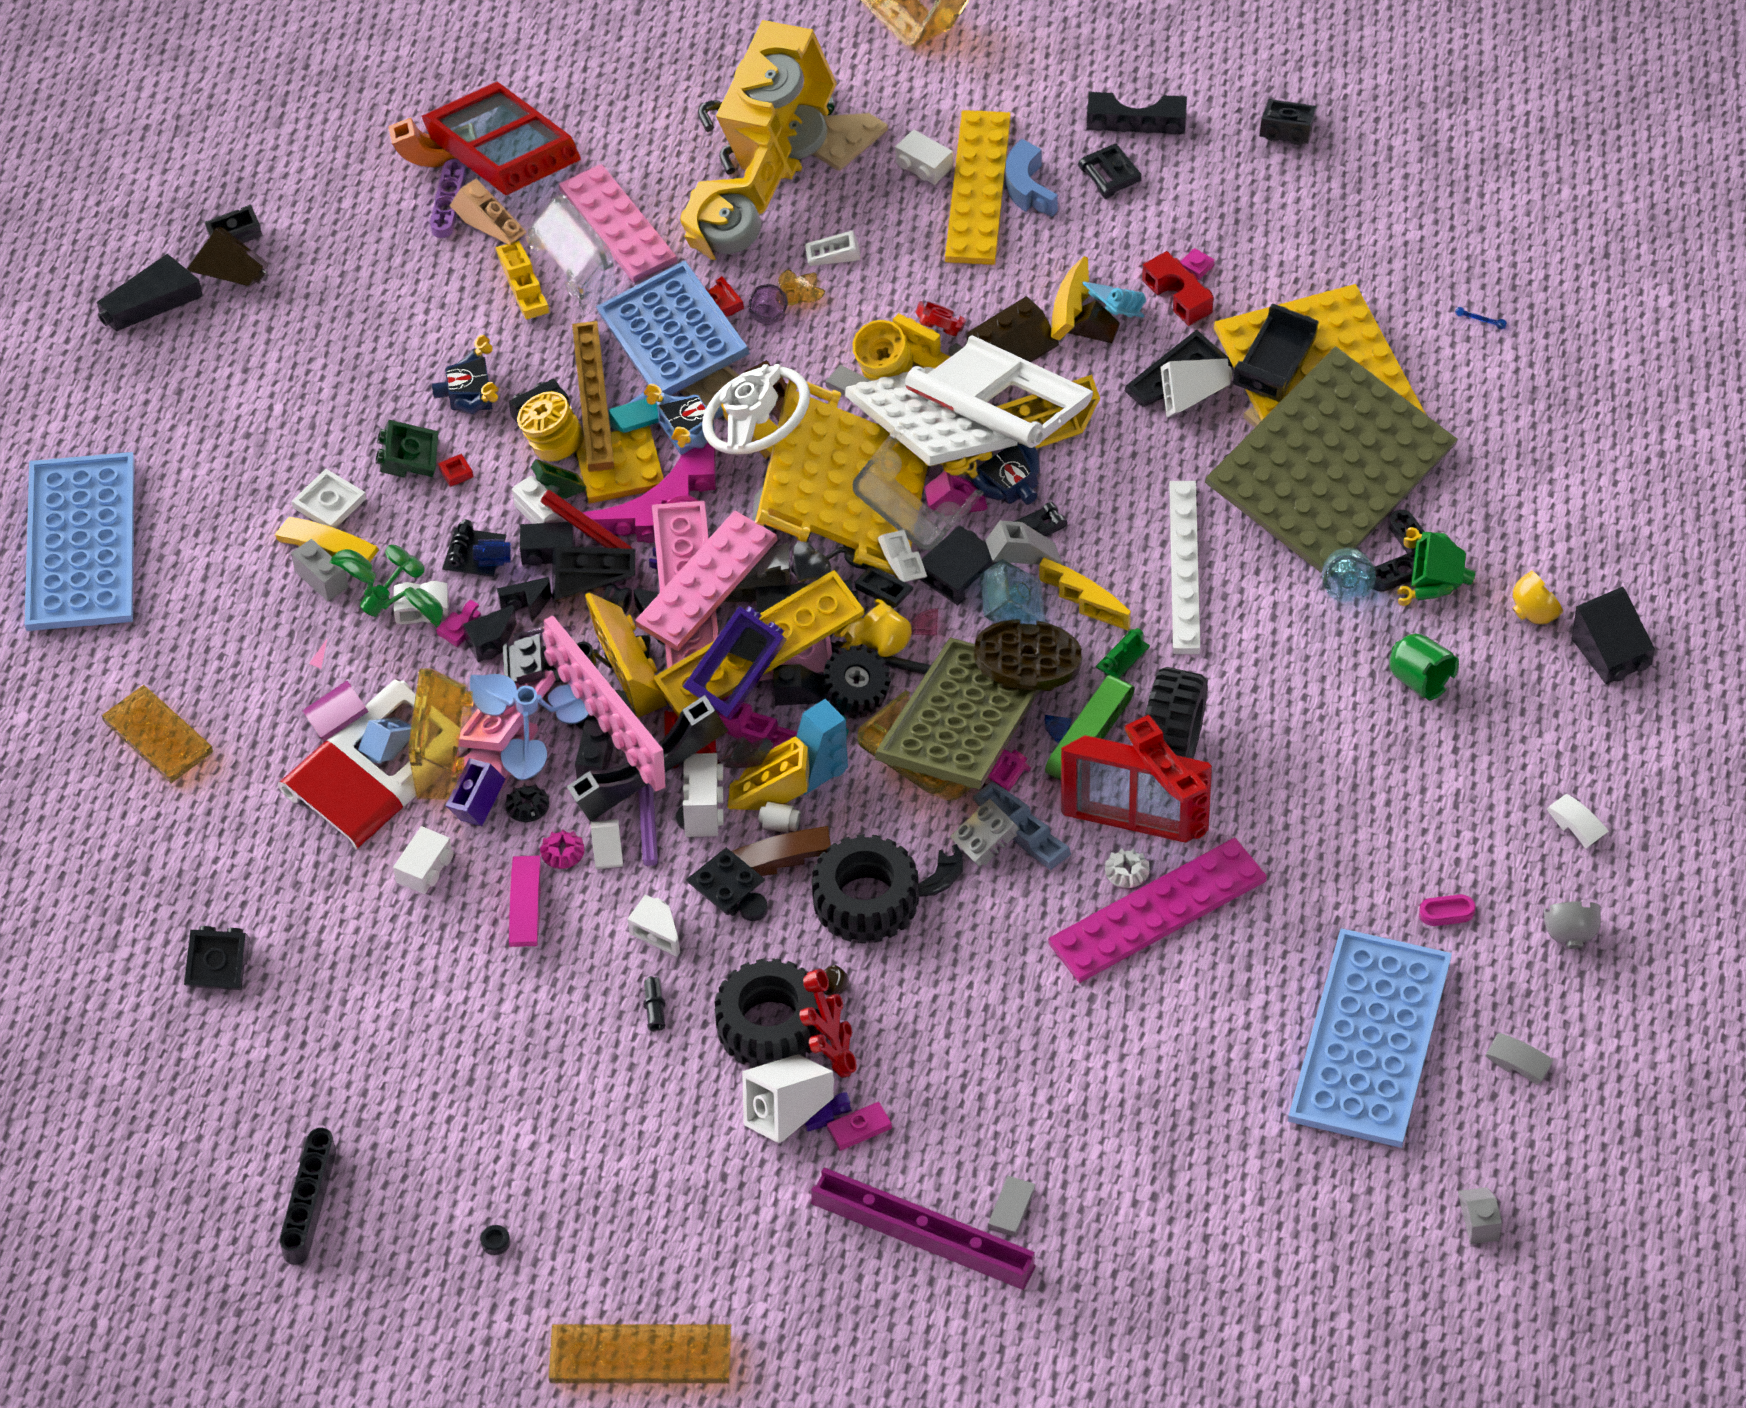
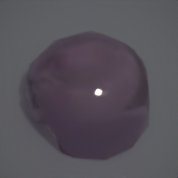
(767, 304)

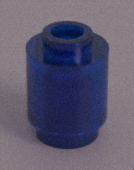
(492, 552)

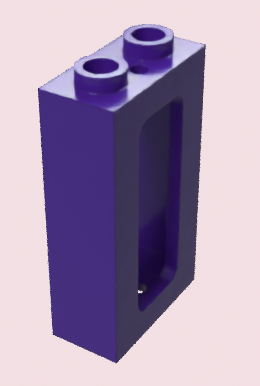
(719, 650)

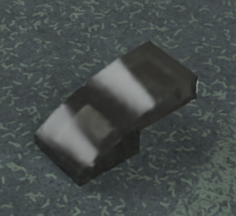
(744, 754)

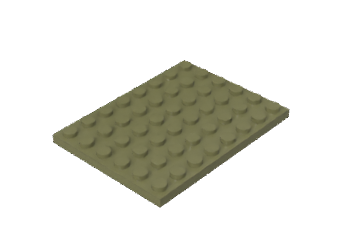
(1331, 459)

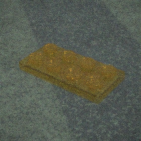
(157, 733)

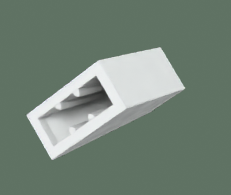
(1192, 381)

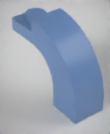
(1020, 166)

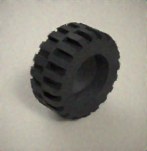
(1179, 708)
(865, 859)
(756, 985)

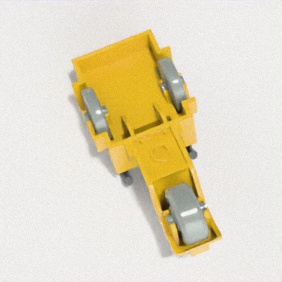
(770, 124)

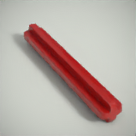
(582, 521)

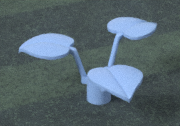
(496, 691)

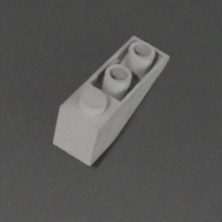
(1020, 544)

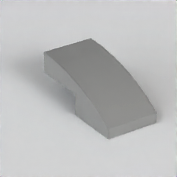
(1514, 1054)

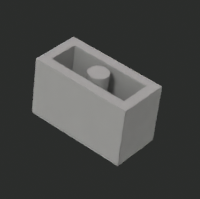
(313, 566)

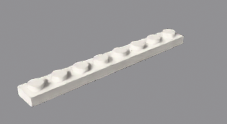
(1184, 567)

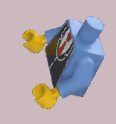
(680, 418)

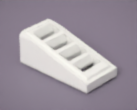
(846, 242)

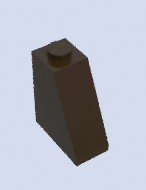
(228, 260)

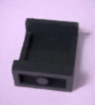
(956, 564)

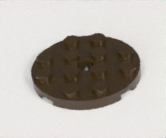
(1027, 655)

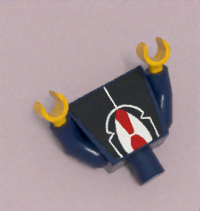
(468, 381)
(1008, 475)

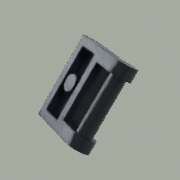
(1115, 164)

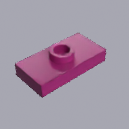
(859, 1126)

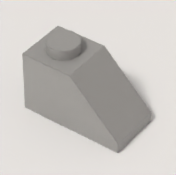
(1480, 1215)

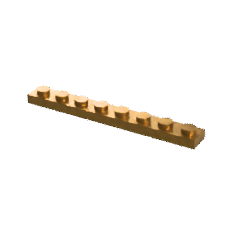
(593, 396)

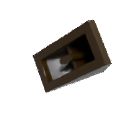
(1095, 323)

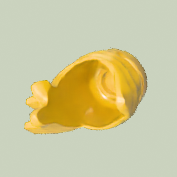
(878, 630)

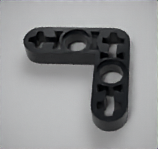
(1383, 570)

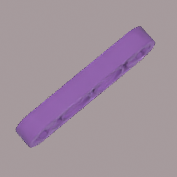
(445, 198)

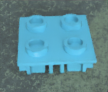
(1117, 299)

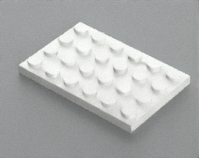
(932, 430)

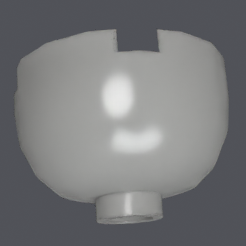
(1572, 923)

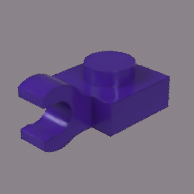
(838, 1105)

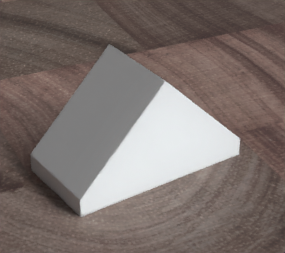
(606, 844)

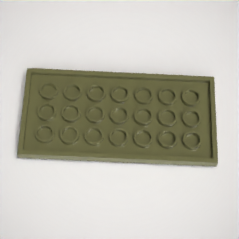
(955, 720)

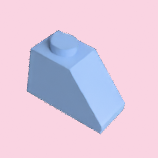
(384, 739)

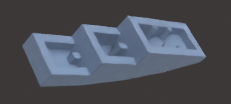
(1032, 834)

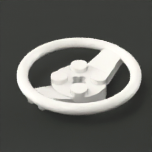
(749, 401)

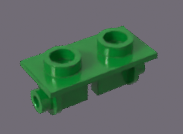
(1124, 654)

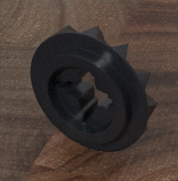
(525, 812)

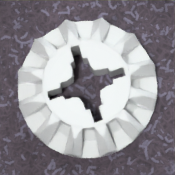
(1120, 876)

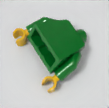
(1437, 566)

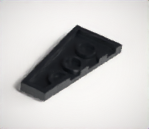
(1148, 385)

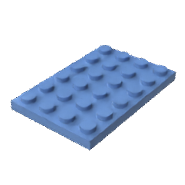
(672, 329)

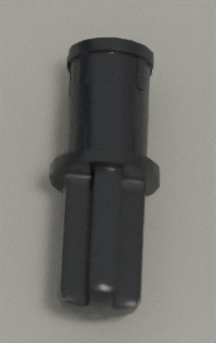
(654, 1004)

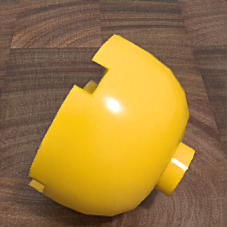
(1534, 600)

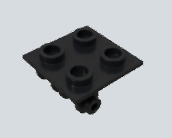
(460, 552)
(725, 881)

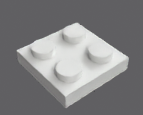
(329, 499)

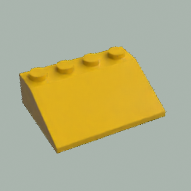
(626, 655)

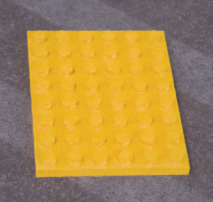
(1343, 323)

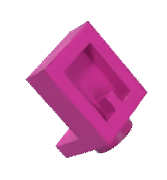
(1008, 769)

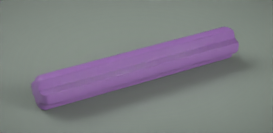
(648, 826)

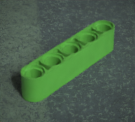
(1095, 718)

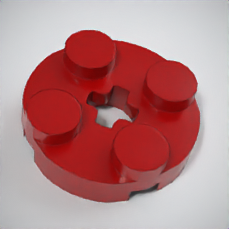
(940, 316)

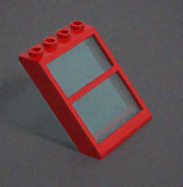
(501, 138)
(1115, 788)

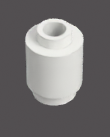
(779, 817)

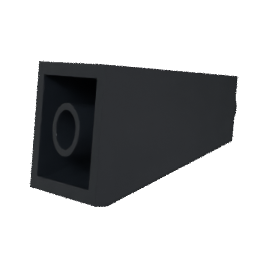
(1612, 636)

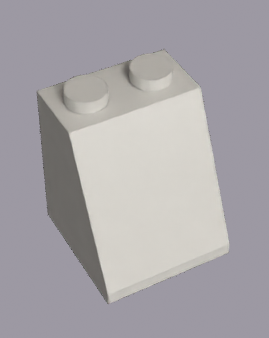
(784, 1095)

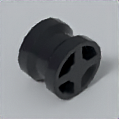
(619, 596)

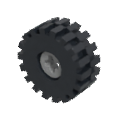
(851, 697)

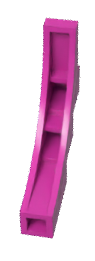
(691, 473)

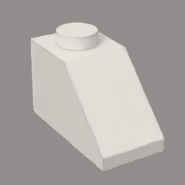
(654, 924)

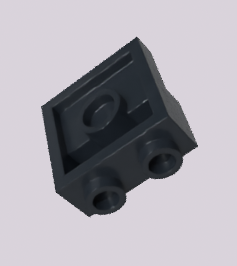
(1287, 121)
(216, 958)

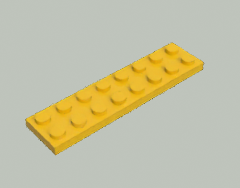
(978, 187)
(803, 616)

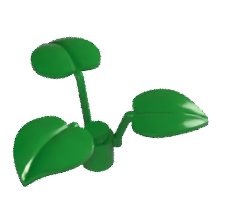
(378, 597)

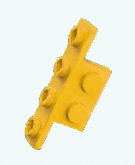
(923, 342)

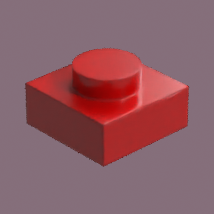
(455, 470)

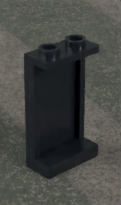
(1276, 353)

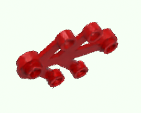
(829, 1025)

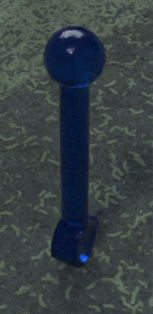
(1500, 323)

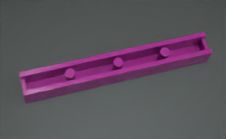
(924, 1228)

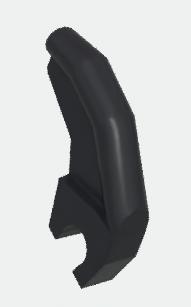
(946, 873)

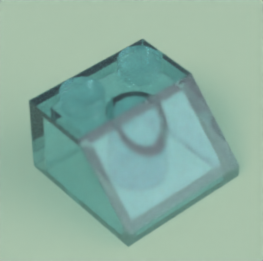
(1011, 594)

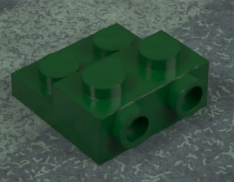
(407, 449)

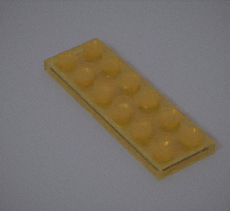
(640, 1353)

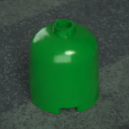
(1423, 665)

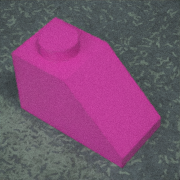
(952, 489)

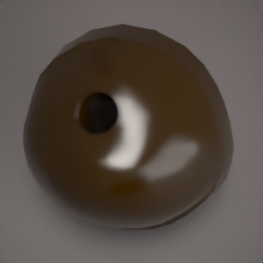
(837, 980)

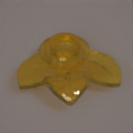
(800, 288)

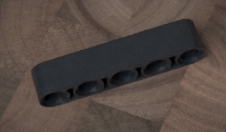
(310, 1207)

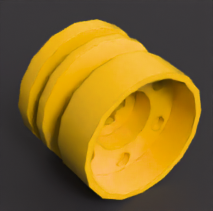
(882, 350)
(550, 426)

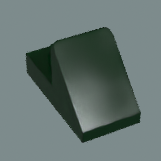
(558, 480)

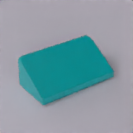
(633, 416)

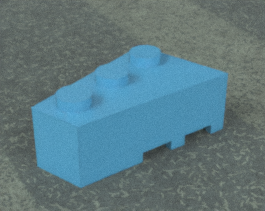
(825, 736)

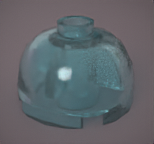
(1349, 570)

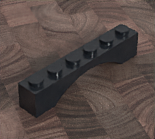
(604, 789)

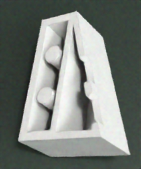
(702, 795)

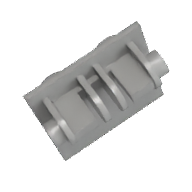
(983, 832)

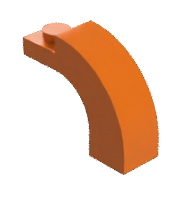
(416, 145)

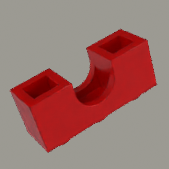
(1167, 274)

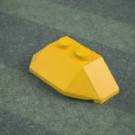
(1036, 409)
(776, 780)

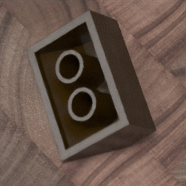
(1018, 330)

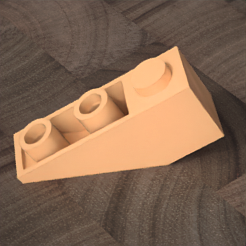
(485, 213)

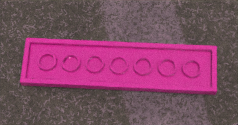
(1157, 910)

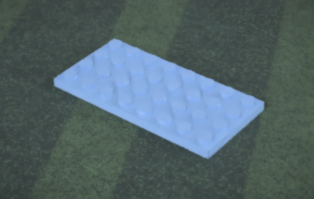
(80, 541)
(1370, 1038)

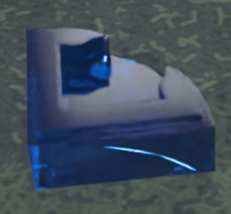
(1057, 726)

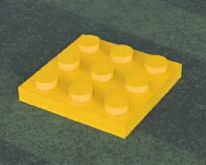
(634, 463)

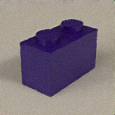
(475, 792)

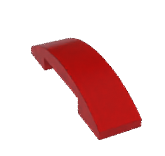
(1162, 761)

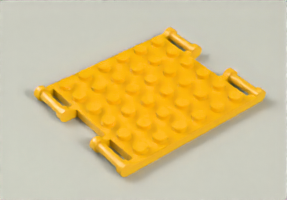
(814, 475)

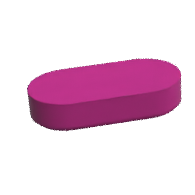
(1447, 910)

